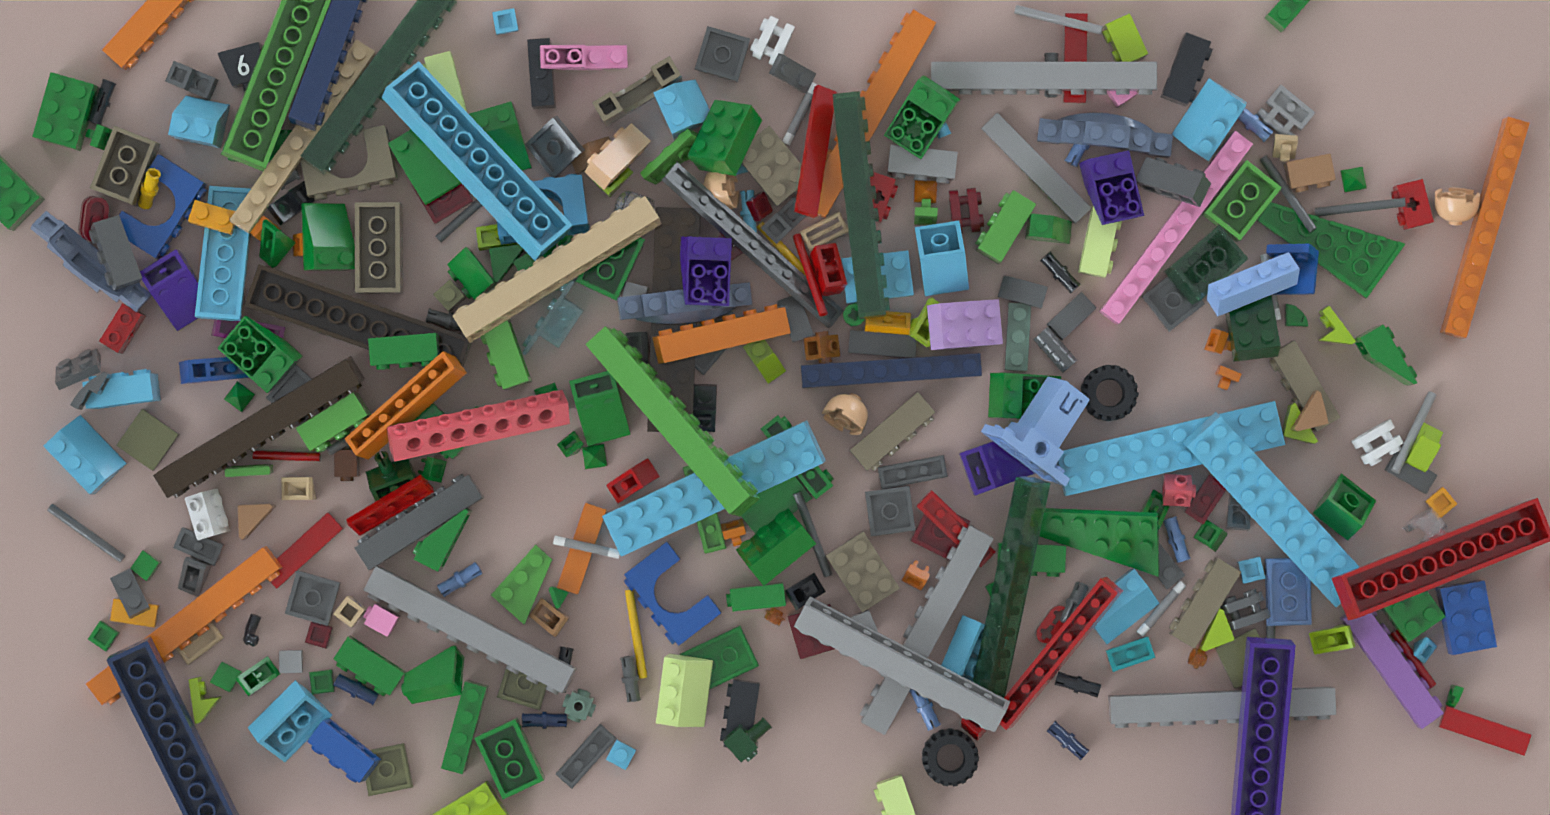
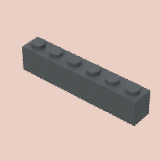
(418, 522)

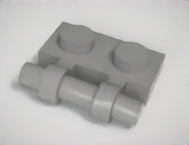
(1290, 108)

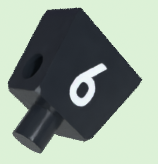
(240, 63)

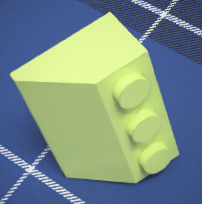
(684, 691)

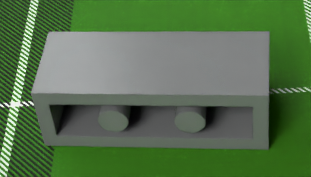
(934, 164)

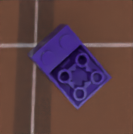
(1112, 187)
(706, 270)
(173, 288)
(991, 467)

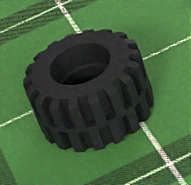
(1128, 387)
(956, 776)

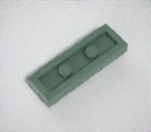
(1017, 337)

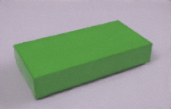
(249, 470)

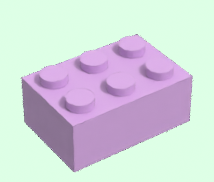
(964, 324)

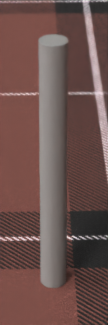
(1057, 19)
(1412, 435)

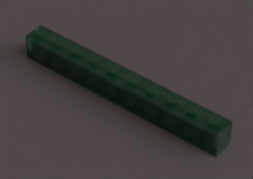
(368, 89)
(859, 205)
(1011, 584)

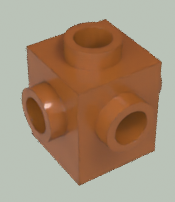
(822, 347)

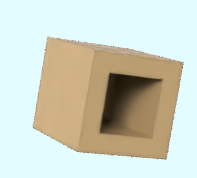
(350, 611)

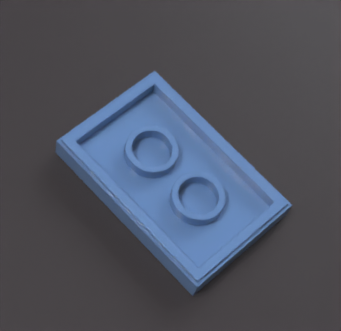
(1287, 593)

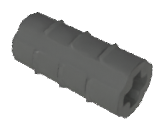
(1055, 349)

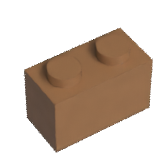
(1309, 172)

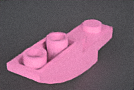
(583, 57)

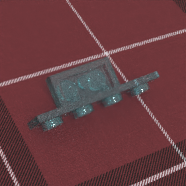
(558, 322)

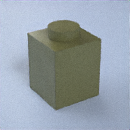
(450, 295)

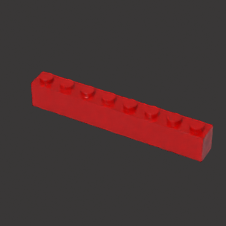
(1059, 649)

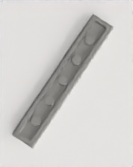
(1036, 168)

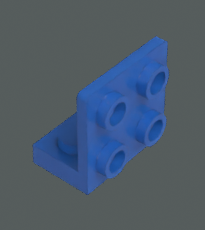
(1307, 260)

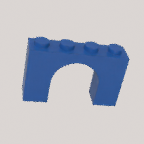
(185, 189)
(678, 625)

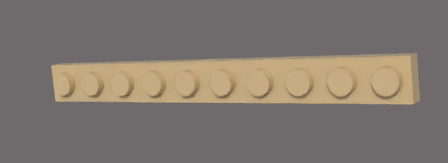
(289, 153)

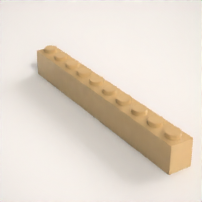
(556, 269)

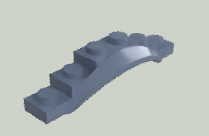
(1105, 131)
(82, 260)
(670, 307)

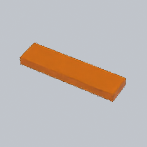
(578, 560)

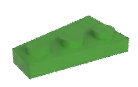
(670, 155)
(522, 585)

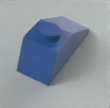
(209, 370)

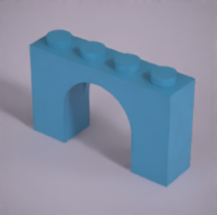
(570, 194)

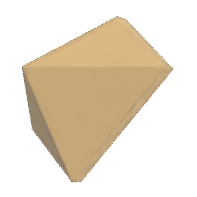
(298, 488)

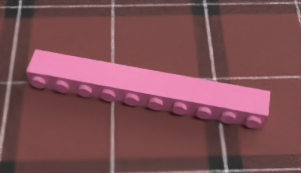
(1173, 231)

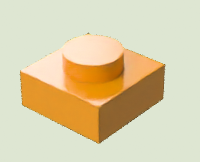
(1441, 501)

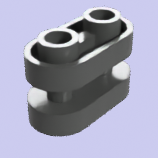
(1250, 598)

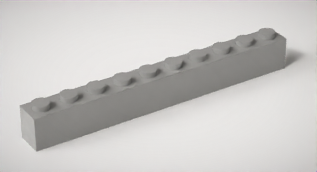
(1046, 77)
(930, 621)
(469, 629)
(902, 664)
(1209, 707)

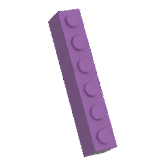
(1394, 669)

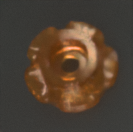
(774, 616)
(1197, 658)

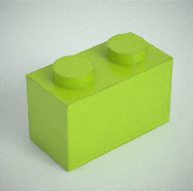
(1124, 40)

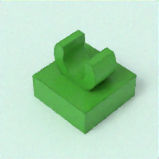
(925, 214)

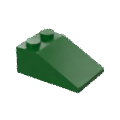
(503, 127)
(422, 167)
(327, 238)
(438, 546)

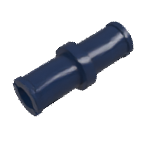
(356, 689)
(544, 720)
(1067, 740)

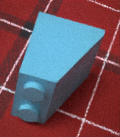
(682, 106)
(199, 121)
(942, 258)

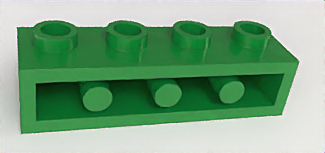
(814, 479)

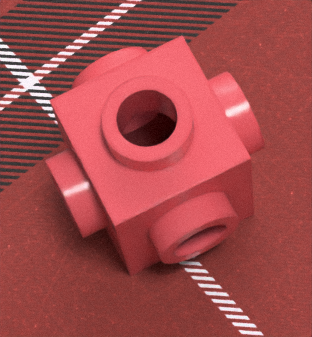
(1178, 490)

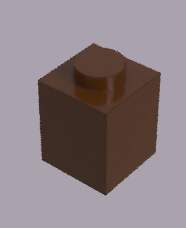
(346, 465)

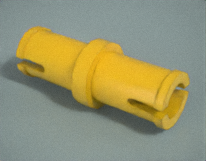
(149, 188)

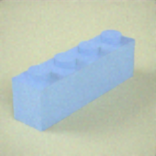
(1253, 284)

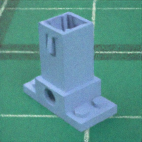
(1042, 429)

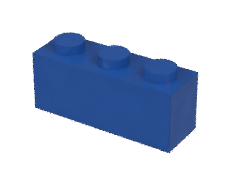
(343, 751)

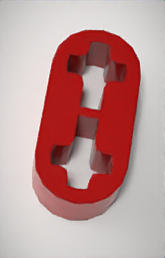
(1046, 623)

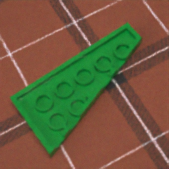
(1344, 251)
(1112, 535)

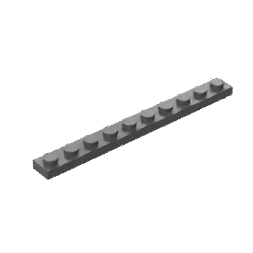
(748, 241)

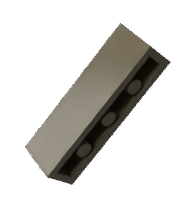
(1300, 379)
(892, 431)
(1205, 602)

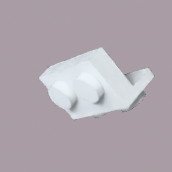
(207, 514)

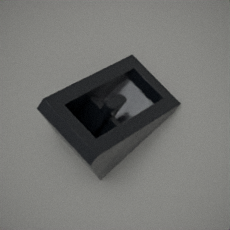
(802, 590)

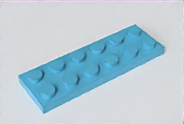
(223, 263)

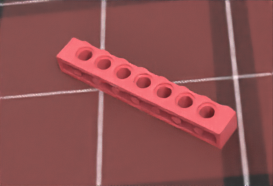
(478, 425)

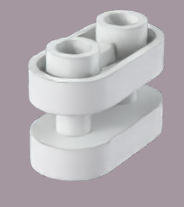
(770, 27)
(1371, 454)

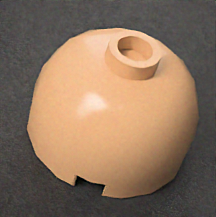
(723, 188)
(1457, 205)
(846, 412)

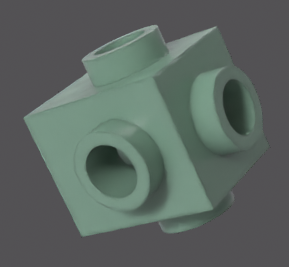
(579, 696)

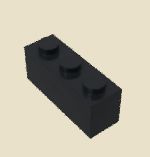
(1186, 69)
(540, 79)
(742, 706)

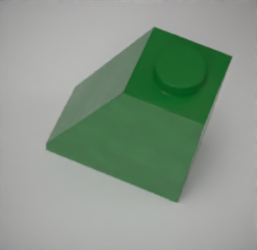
(1048, 228)
(756, 597)
(435, 678)

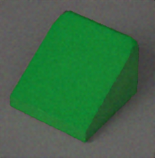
(1210, 535)
(145, 565)
(225, 677)

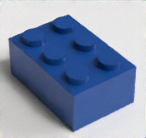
(1468, 617)

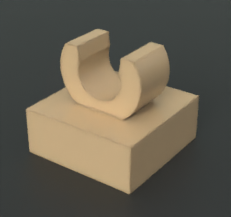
(1285, 147)

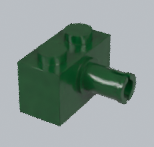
(388, 475)
(744, 742)

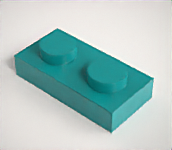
(1130, 654)

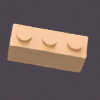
(616, 155)

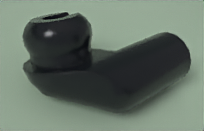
(250, 630)

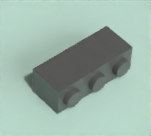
(1173, 181)
(115, 253)

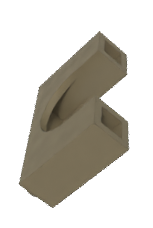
(619, 104)
(378, 169)

